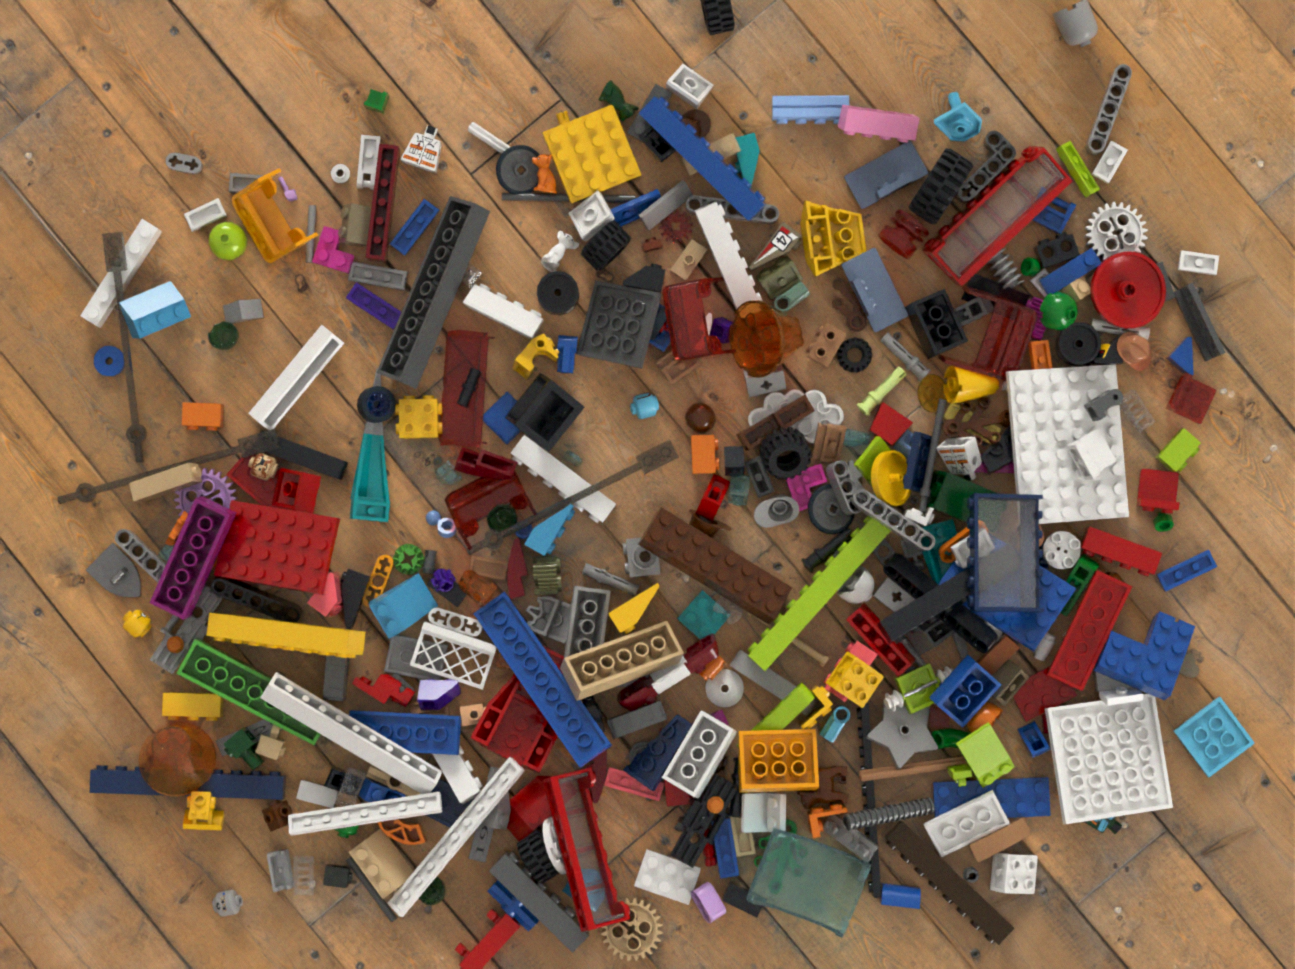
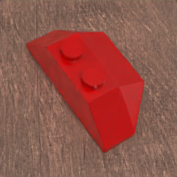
(528, 808)

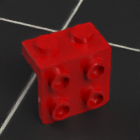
(1158, 490)

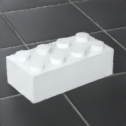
(699, 754)

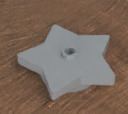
(901, 745)

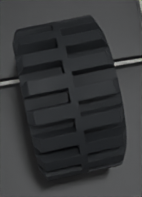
(718, 16)
(605, 245)
(787, 465)
(535, 857)

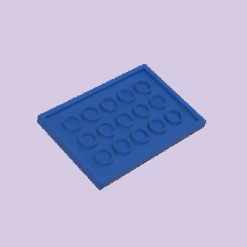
(1027, 627)

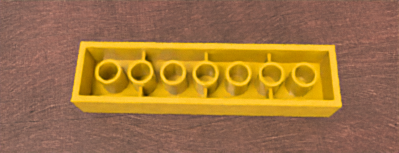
(286, 635)

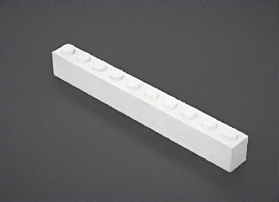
(351, 734)

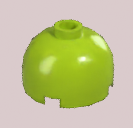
(227, 241)

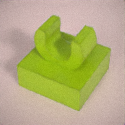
(959, 773)

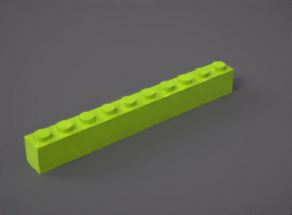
(818, 593)

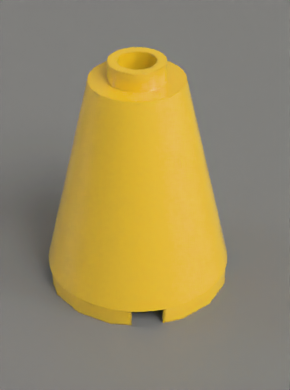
(967, 385)

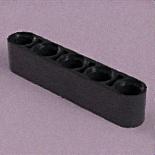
(310, 458)
(266, 599)

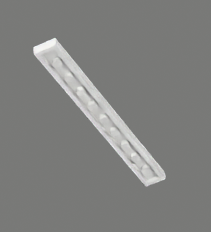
(456, 837)

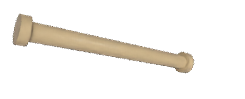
(801, 645)

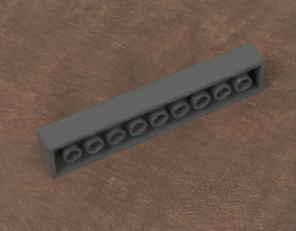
(433, 291)

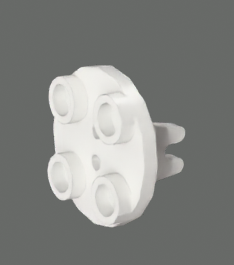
(1064, 541)

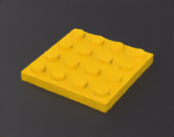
(591, 154)

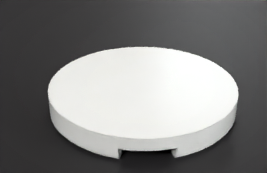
(552, 845)

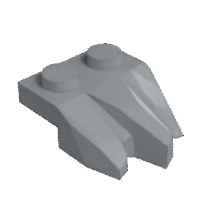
(550, 618)

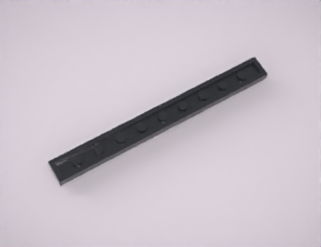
(865, 752)

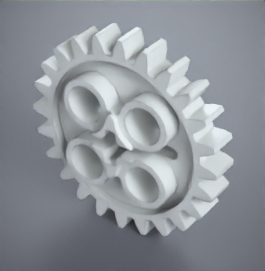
(1133, 228)

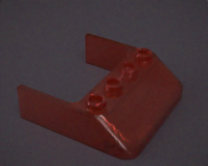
(1004, 338)

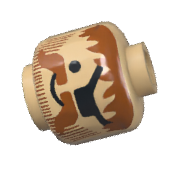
(263, 466)

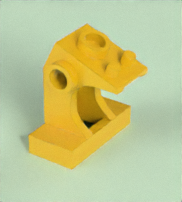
(523, 363)
(202, 806)

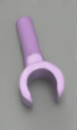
(289, 194)

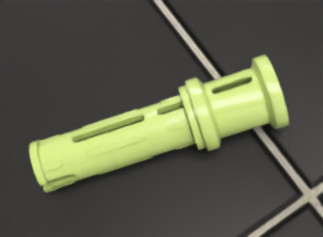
(875, 397)

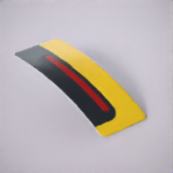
(1103, 350)

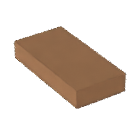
(489, 567)

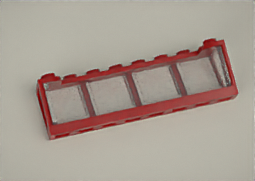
(997, 214)
(583, 850)

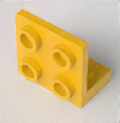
(854, 679)

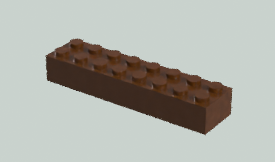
(715, 565)

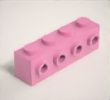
(878, 122)

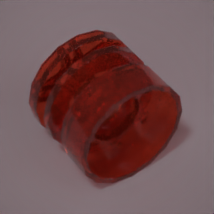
(905, 232)

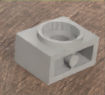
(635, 566)

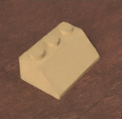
(381, 863)

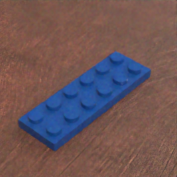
(415, 731)
(1016, 795)

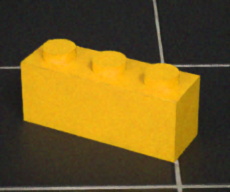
(192, 705)

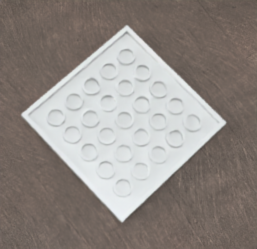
(1108, 759)

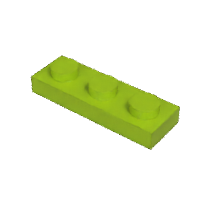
(1077, 169)

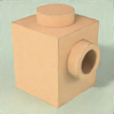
(471, 713)

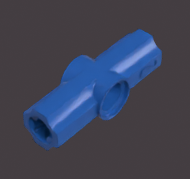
(512, 905)

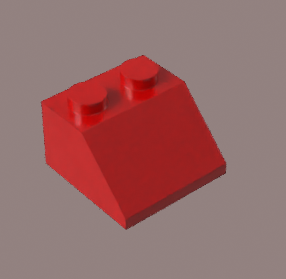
(296, 490)

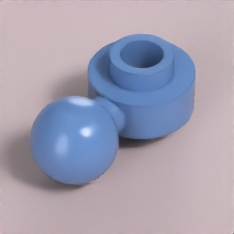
(434, 518)

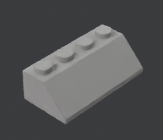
(587, 619)

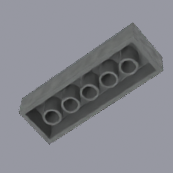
(539, 900)

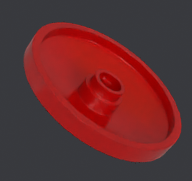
(1128, 290)

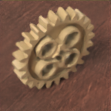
(622, 944)

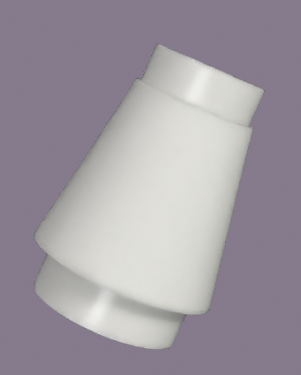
(1045, 647)

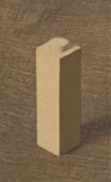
(165, 482)

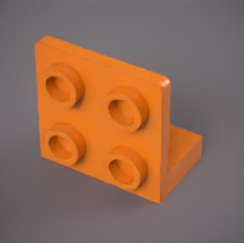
(815, 824)

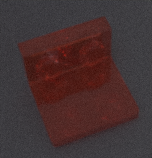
(1191, 398)

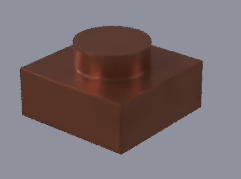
(652, 244)

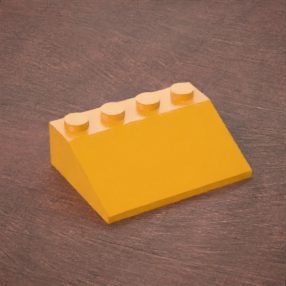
(777, 760)

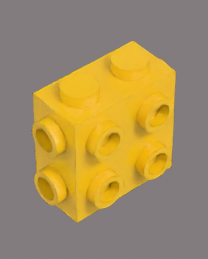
(418, 417)

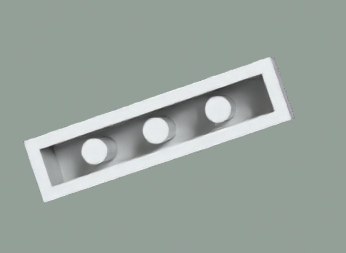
(459, 776)

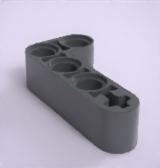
(983, 171)

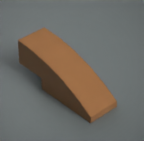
(1000, 839)

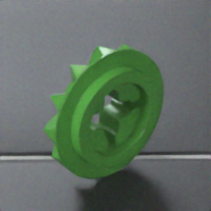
(417, 561)

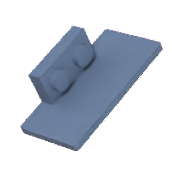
(886, 175)
(874, 290)

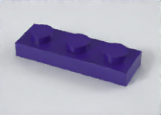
(374, 305)

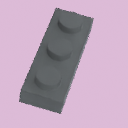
(640, 124)

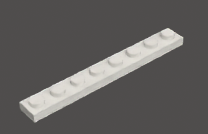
(365, 813)

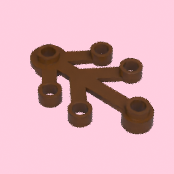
(856, 314)
(975, 423)

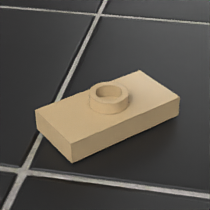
(688, 260)

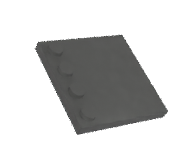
(619, 324)

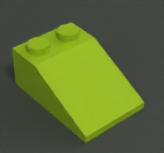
(985, 755)

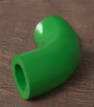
(948, 737)

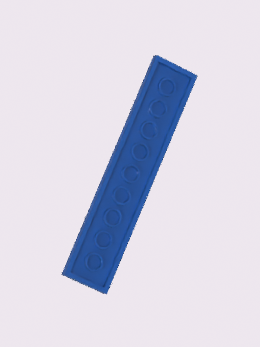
(542, 679)

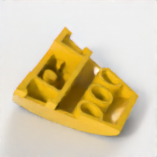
(830, 236)

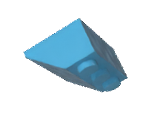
(154, 310)

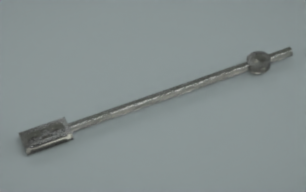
(116, 262)
(247, 446)
(647, 462)

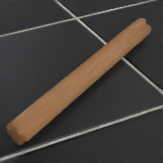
(910, 768)

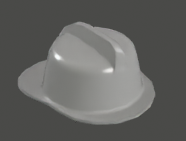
(776, 511)

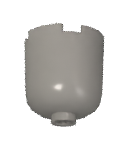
(1077, 25)

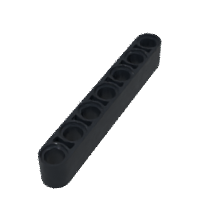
(959, 620)

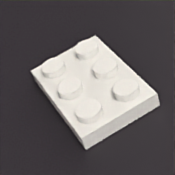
(667, 877)

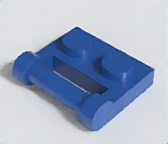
(1054, 219)

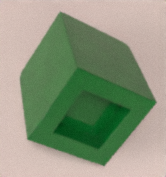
(376, 101)

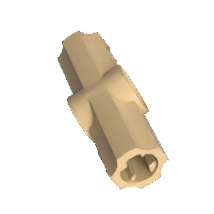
(384, 778)

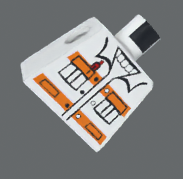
(423, 151)
(961, 456)

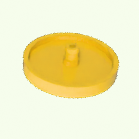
(888, 476)

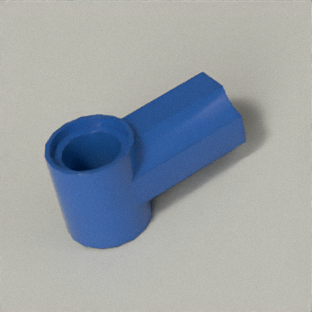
(567, 348)

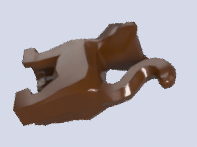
(825, 792)

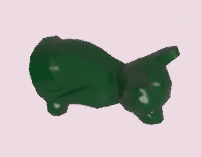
(615, 97)

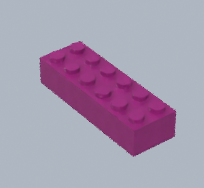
(192, 557)

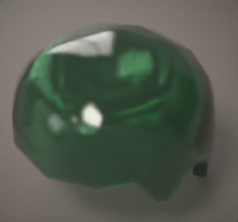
(223, 336)
(501, 517)
(434, 893)

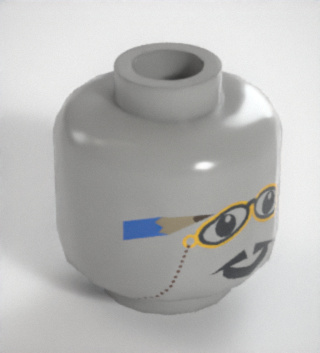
(227, 903)

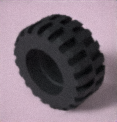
(940, 186)

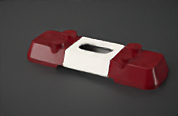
(647, 688)

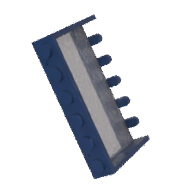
(1004, 553)

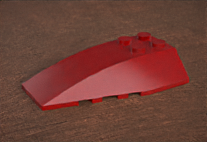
(516, 726)

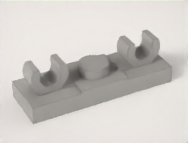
(853, 839)

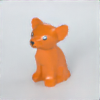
(546, 179)

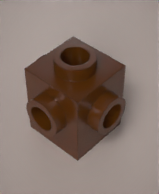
(277, 814)

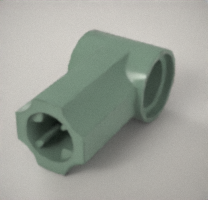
(792, 296)

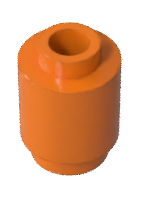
(712, 668)

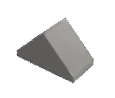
(243, 311)

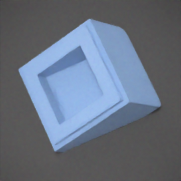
(903, 444)

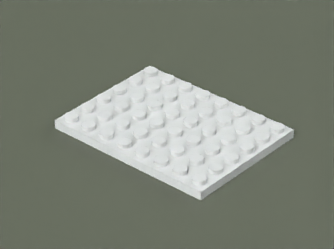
(1046, 418)

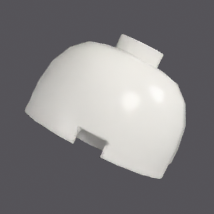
(857, 587)

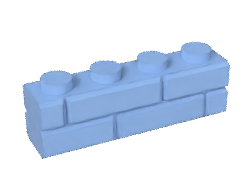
(808, 108)

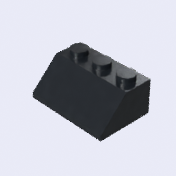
(936, 324)

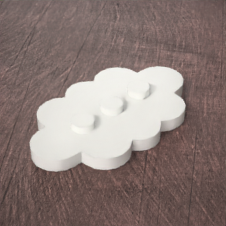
(823, 413)

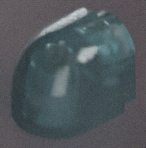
(447, 474)

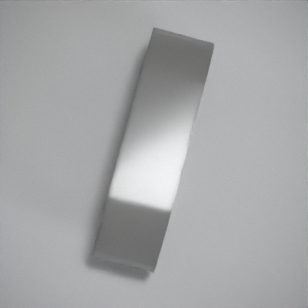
(183, 167)

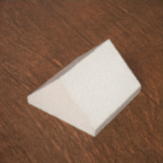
(689, 86)

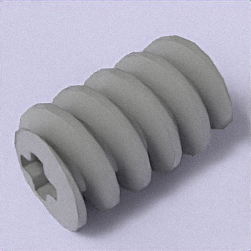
(1004, 270)

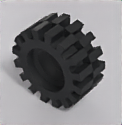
(854, 343)

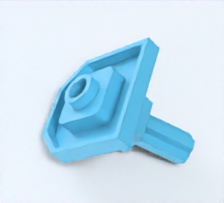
(960, 122)

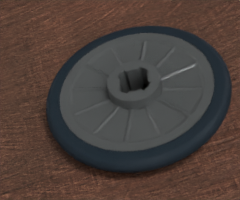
(507, 169)
(819, 513)

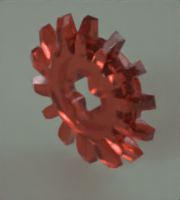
(683, 226)

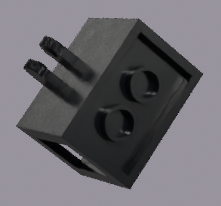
(544, 412)

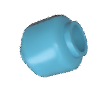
(644, 405)

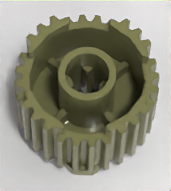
(546, 575)

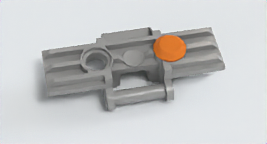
(175, 647)

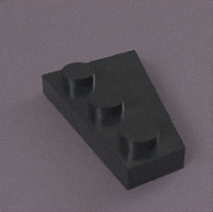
(998, 455)

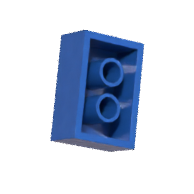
(965, 691)

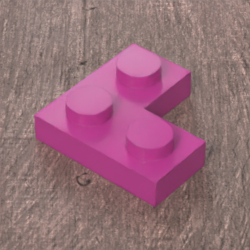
(328, 253)
(800, 484)

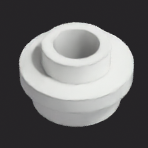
(342, 179)

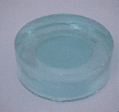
(573, 458)

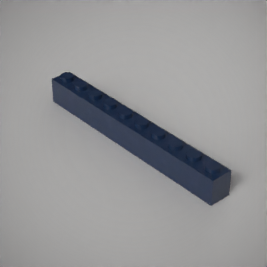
(220, 784)

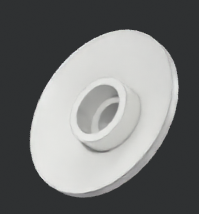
(728, 698)

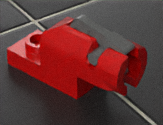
(387, 687)

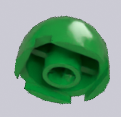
(1058, 311)

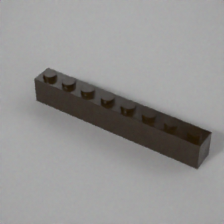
(949, 882)

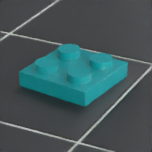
(700, 616)

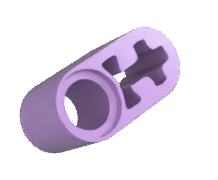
(708, 902)

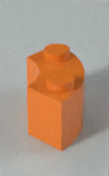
(404, 831)

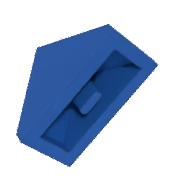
(1183, 356)
(1033, 740)

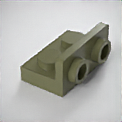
(779, 277)

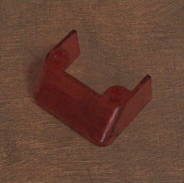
(688, 321)
(478, 498)

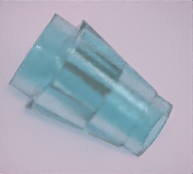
(856, 438)

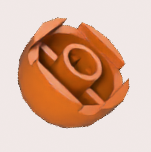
(986, 714)

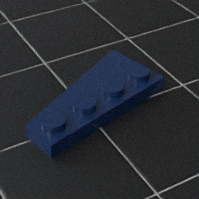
(655, 758)

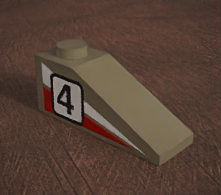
(779, 245)

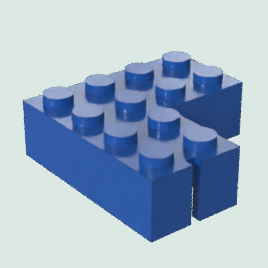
(1150, 665)

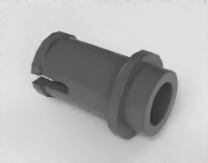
(429, 562)
(967, 871)

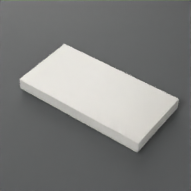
(966, 823)

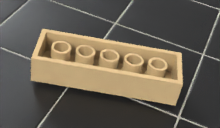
(621, 660)

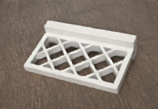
(459, 639)

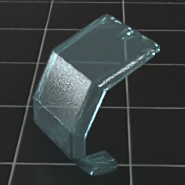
(809, 880)

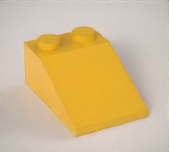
(630, 612)

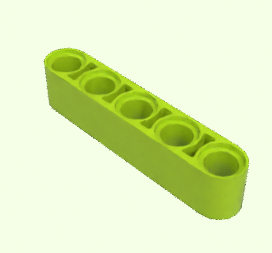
(787, 709)

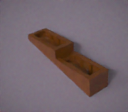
(783, 417)

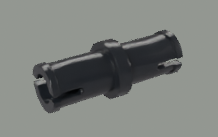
(468, 387)

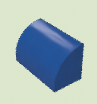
(900, 895)

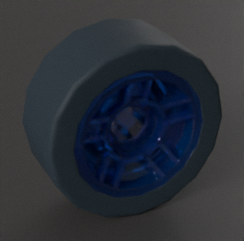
(384, 409)

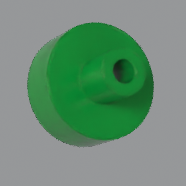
(1030, 267)
(1163, 522)

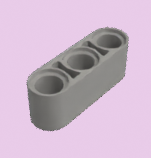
(837, 481)

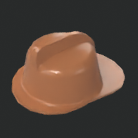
(1134, 350)

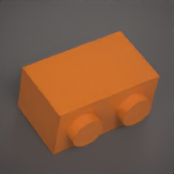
(202, 415)
(703, 454)

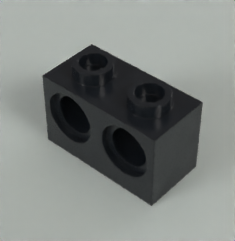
(1058, 254)

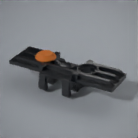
(699, 817)

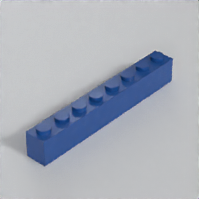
(702, 158)

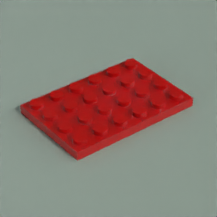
(278, 548)

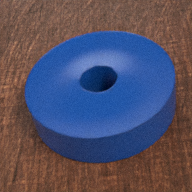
(101, 357)

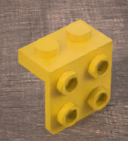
(822, 695)

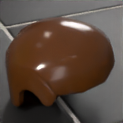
(700, 417)

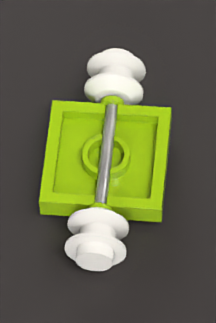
(916, 688)

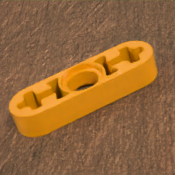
(387, 569)

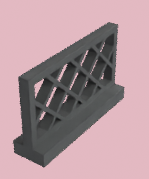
(1199, 322)

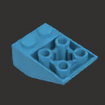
(544, 534)

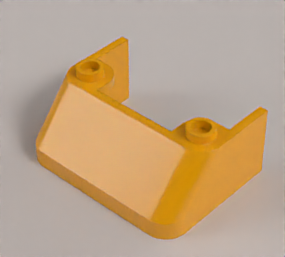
(265, 221)

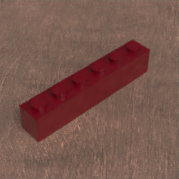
(382, 203)

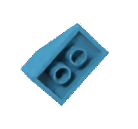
(403, 605)

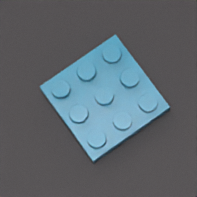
(1213, 737)

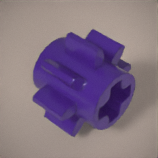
(443, 580)

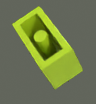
(1179, 450)

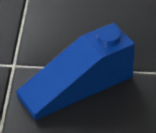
(1070, 271)

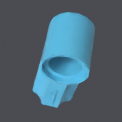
(834, 725)

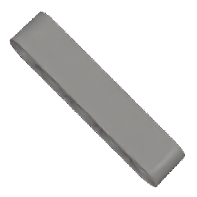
(1112, 101)
(759, 218)
(903, 521)
(147, 555)
(767, 679)

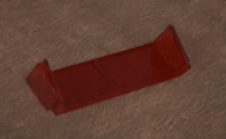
(460, 424)

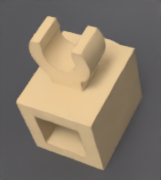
(271, 745)

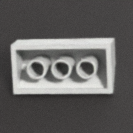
(503, 312)

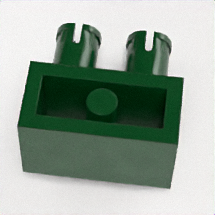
(242, 746)

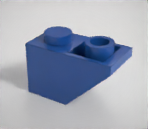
(376, 791)

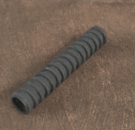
(888, 813)

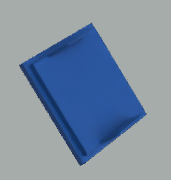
(497, 423)

